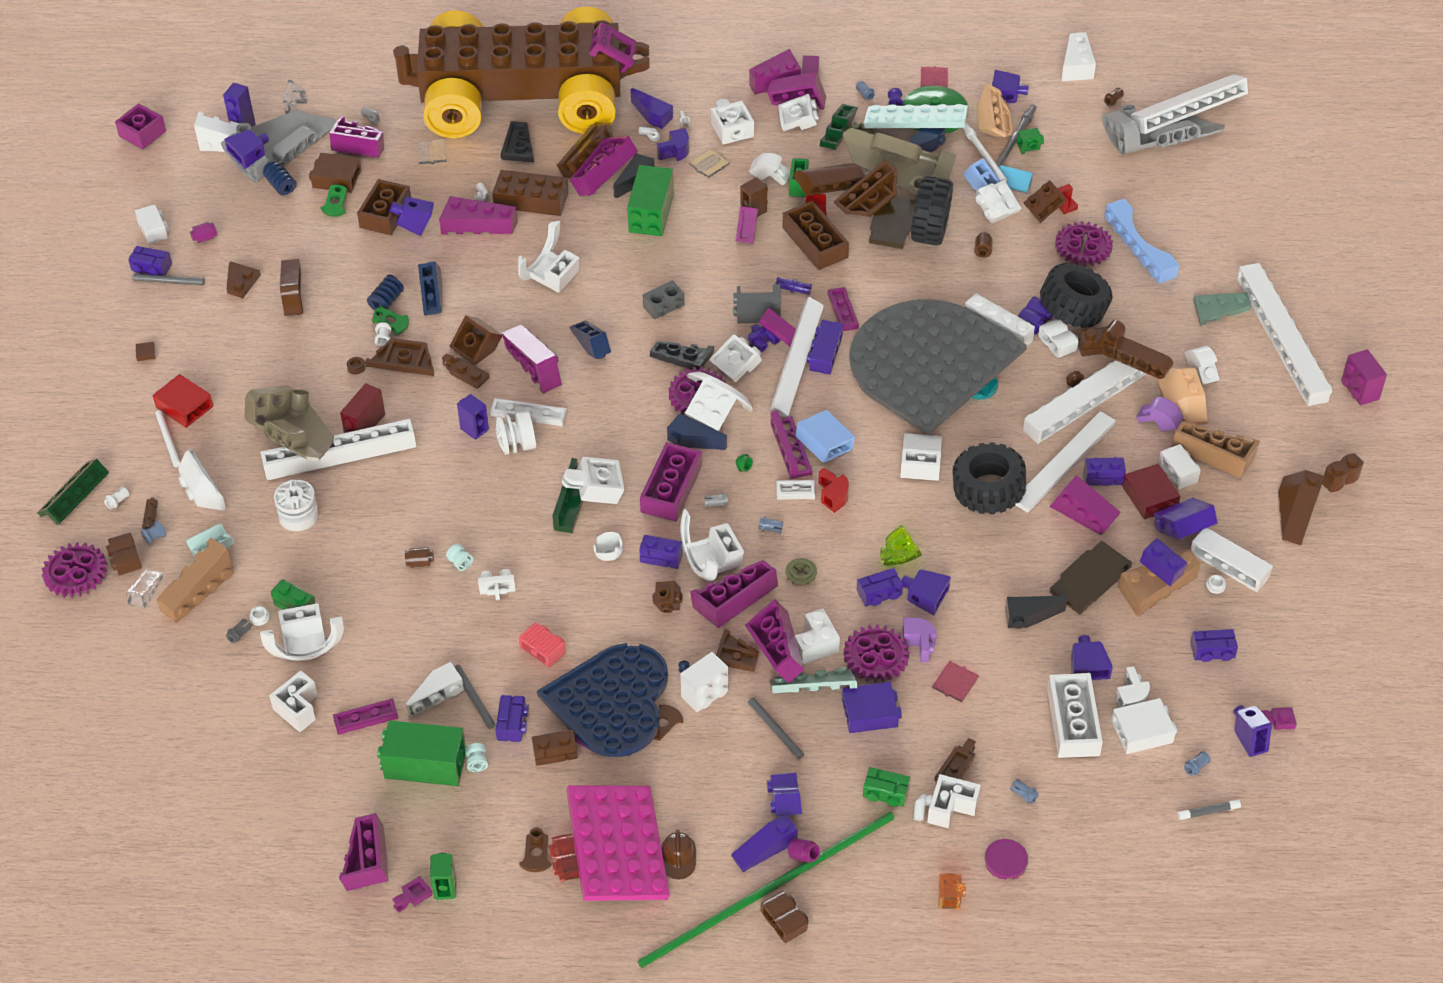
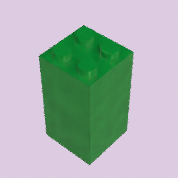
(650, 200)
(422, 753)

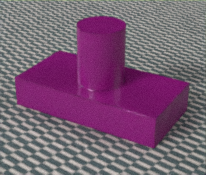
(746, 224)

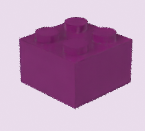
(140, 126)
(1363, 377)

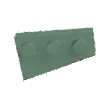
(1219, 305)

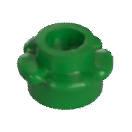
(744, 462)

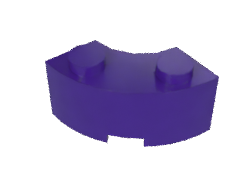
(784, 794)

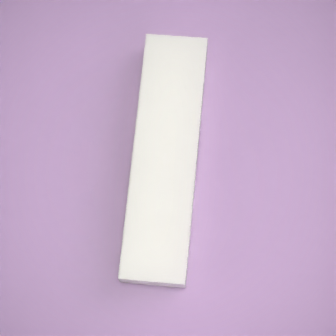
(538, 413)

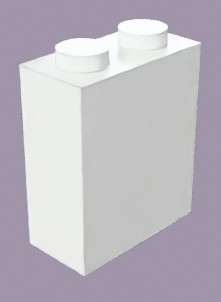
(1143, 725)

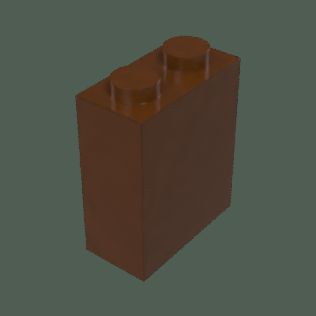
(335, 170)

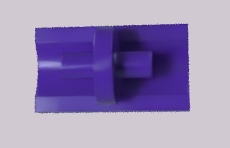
(760, 337)

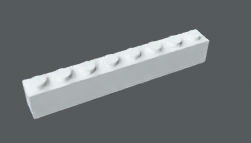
(1190, 103)
(1079, 400)
(344, 449)

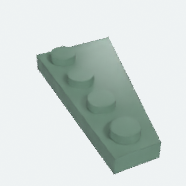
(813, 682)

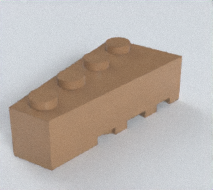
(1216, 449)

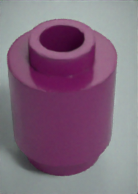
(203, 232)
(803, 850)

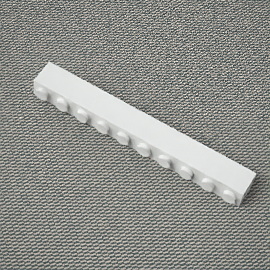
(1284, 335)

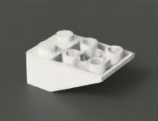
(921, 456)

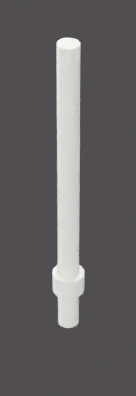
(971, 135)

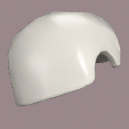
(608, 546)

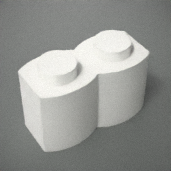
(1058, 338)

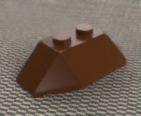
(870, 192)

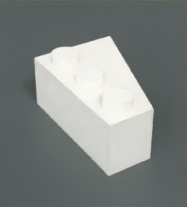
(1079, 59)
(212, 132)

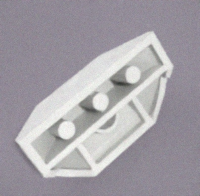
(198, 483)

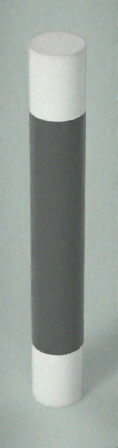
(1209, 809)

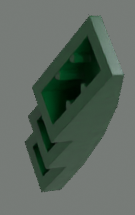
(840, 122)

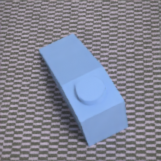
(980, 175)

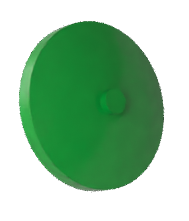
(934, 96)

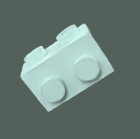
(216, 532)

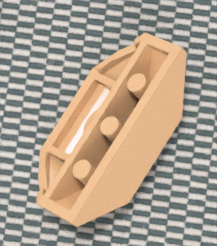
(994, 113)
(1185, 390)

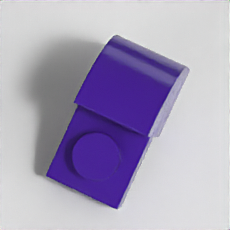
(676, 147)

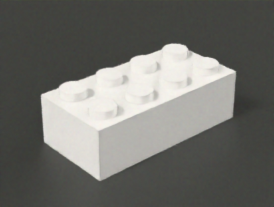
(1074, 715)

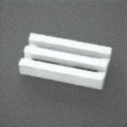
(795, 489)

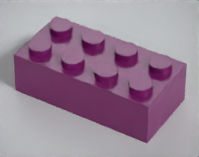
(671, 482)

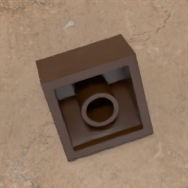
(475, 339)

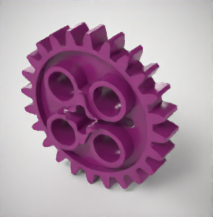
(1097, 245)
(684, 389)
(74, 569)
(876, 653)

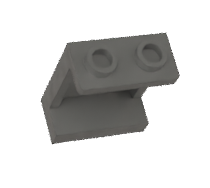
(753, 305)

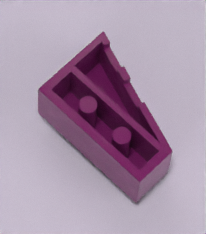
(776, 67)
(792, 87)
(356, 139)
(1085, 506)
(366, 854)

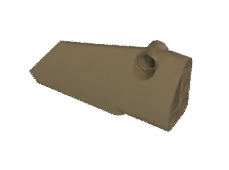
(908, 158)
(288, 420)

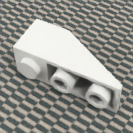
(437, 687)

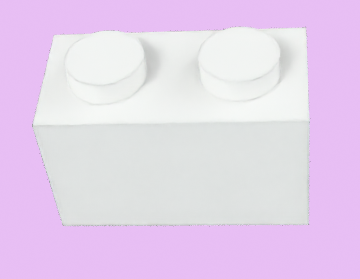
(151, 224)
(1179, 466)

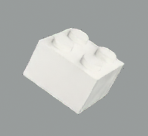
(704, 682)

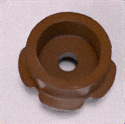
(1073, 382)

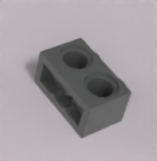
(663, 300)

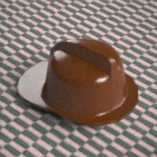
(679, 855)

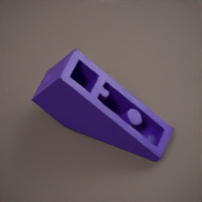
(652, 109)
(766, 843)

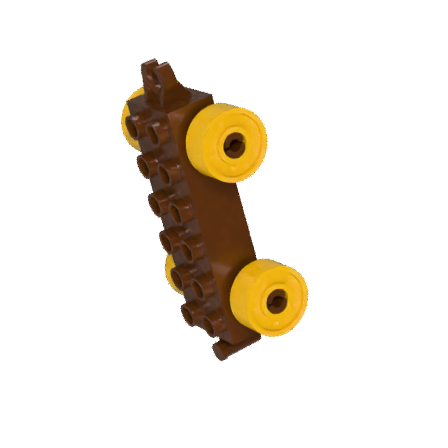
(469, 63)

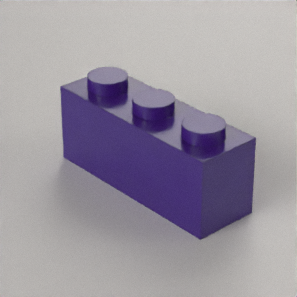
(239, 104)
(825, 347)

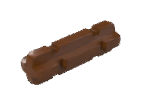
(150, 513)

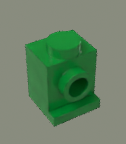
(1029, 140)

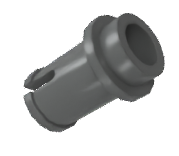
(238, 631)

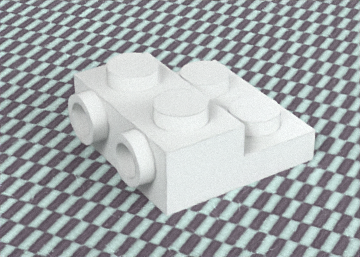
(798, 113)
(997, 201)
(736, 358)

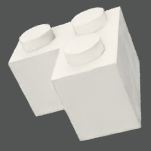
(819, 639)
(294, 699)
(951, 796)

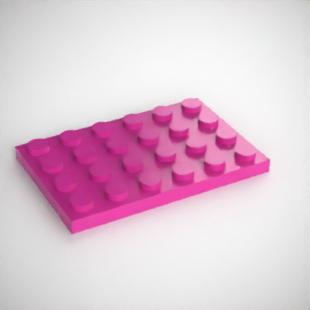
(617, 843)

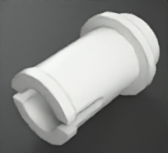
(113, 500)

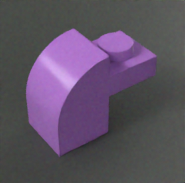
(1163, 412)
(920, 633)

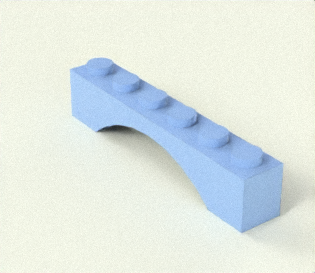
(1158, 263)

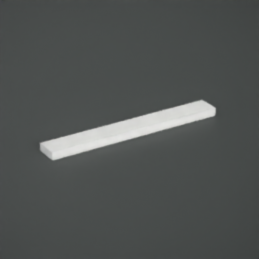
(797, 357)
(1065, 460)

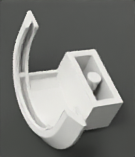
(549, 268)
(713, 401)
(714, 554)
(303, 634)

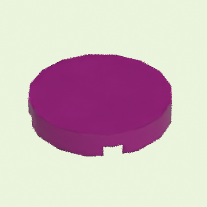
(1006, 859)

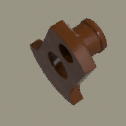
(672, 715)
(539, 840)

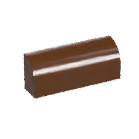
(828, 178)

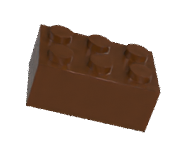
(374, 211)

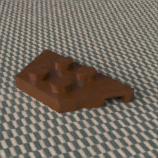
(403, 357)

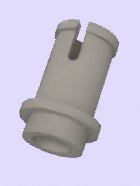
(716, 500)

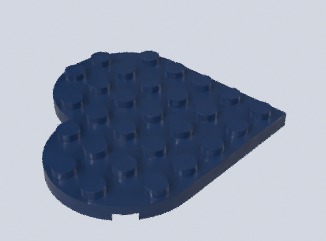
(611, 699)

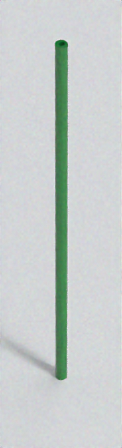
(688, 935)

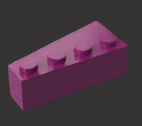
(603, 163)
(477, 217)
(533, 357)
(735, 593)
(776, 639)

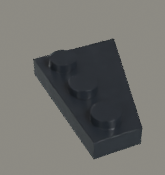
(517, 143)
(681, 355)

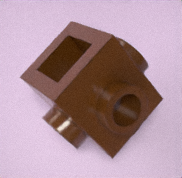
(667, 596)

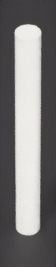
(168, 439)

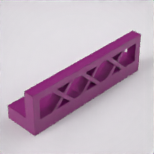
(786, 448)

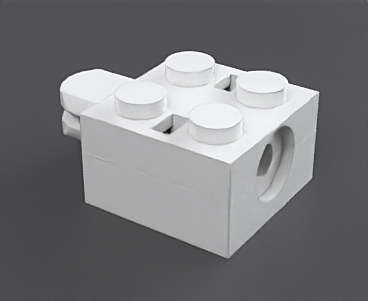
(731, 121)
(596, 479)

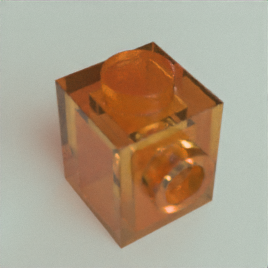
(950, 891)

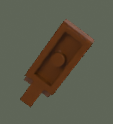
(465, 371)
(958, 761)

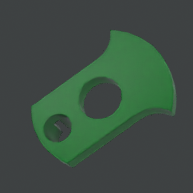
(338, 192)
(400, 324)

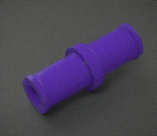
(794, 285)

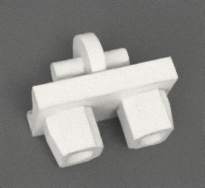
(497, 584)

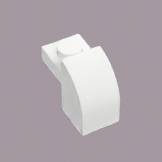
(769, 165)
(1204, 361)
(1134, 691)

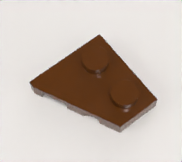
(240, 279)
(737, 653)

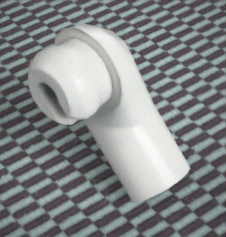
(652, 133)
(482, 192)
(919, 806)

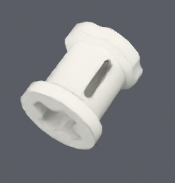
(382, 336)

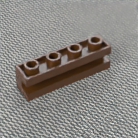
(582, 149)

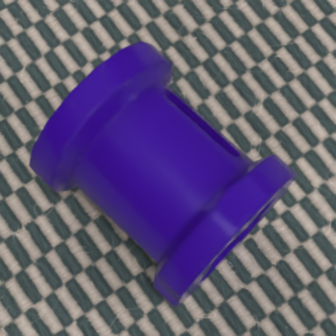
(895, 97)

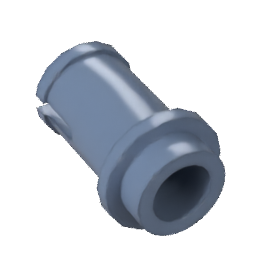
(867, 93)
(770, 525)
(1193, 766)
(1029, 794)

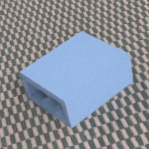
(825, 436)

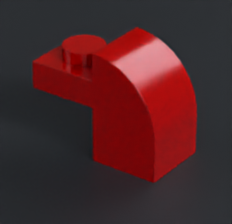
(835, 490)

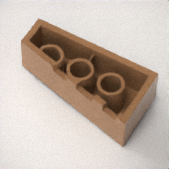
(197, 581)
(1145, 589)

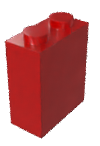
(183, 400)

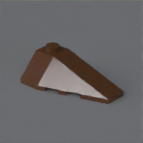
(1297, 501)

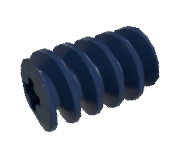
(279, 178)
(385, 292)

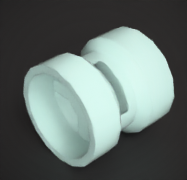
(460, 558)
(476, 757)

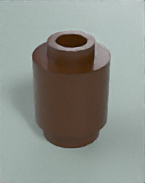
(983, 245)
(419, 557)

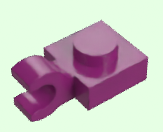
(1281, 718)
(413, 892)

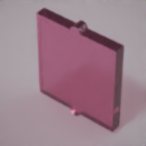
(934, 76)
(955, 681)

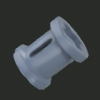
(153, 532)

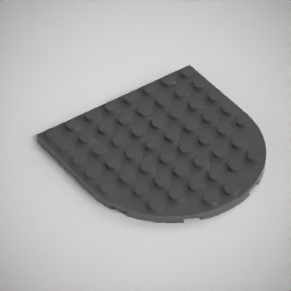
(928, 358)

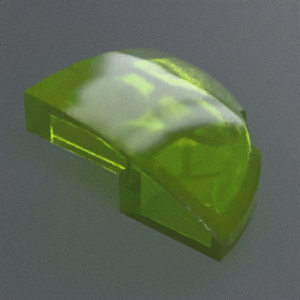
(899, 548)

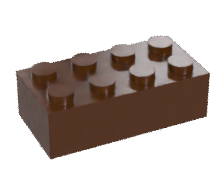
(531, 192)
(815, 235)

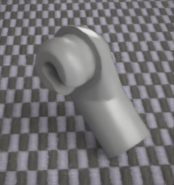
(372, 115)

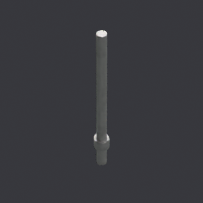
(1026, 118)

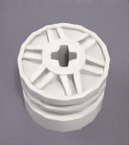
(515, 432)
(296, 505)

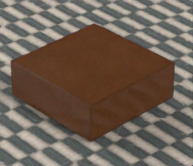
(145, 351)

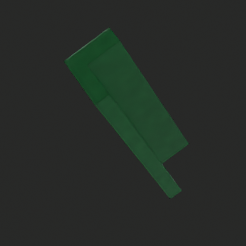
(74, 491)
(567, 506)

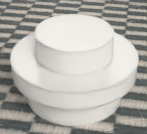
(1216, 584)
(259, 616)

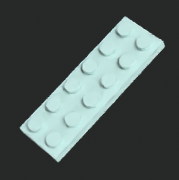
(916, 116)

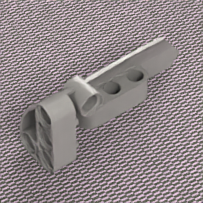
(287, 137)
(1127, 138)

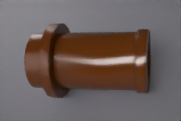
(1111, 98)

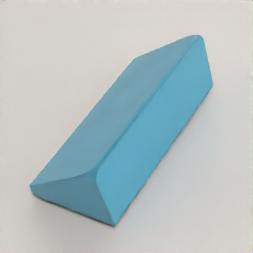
(1017, 179)

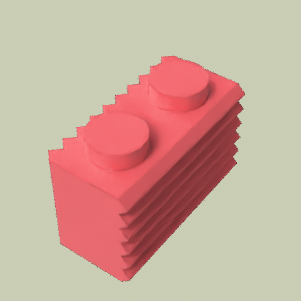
(542, 644)

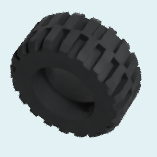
(931, 210)
(1076, 295)
(989, 460)

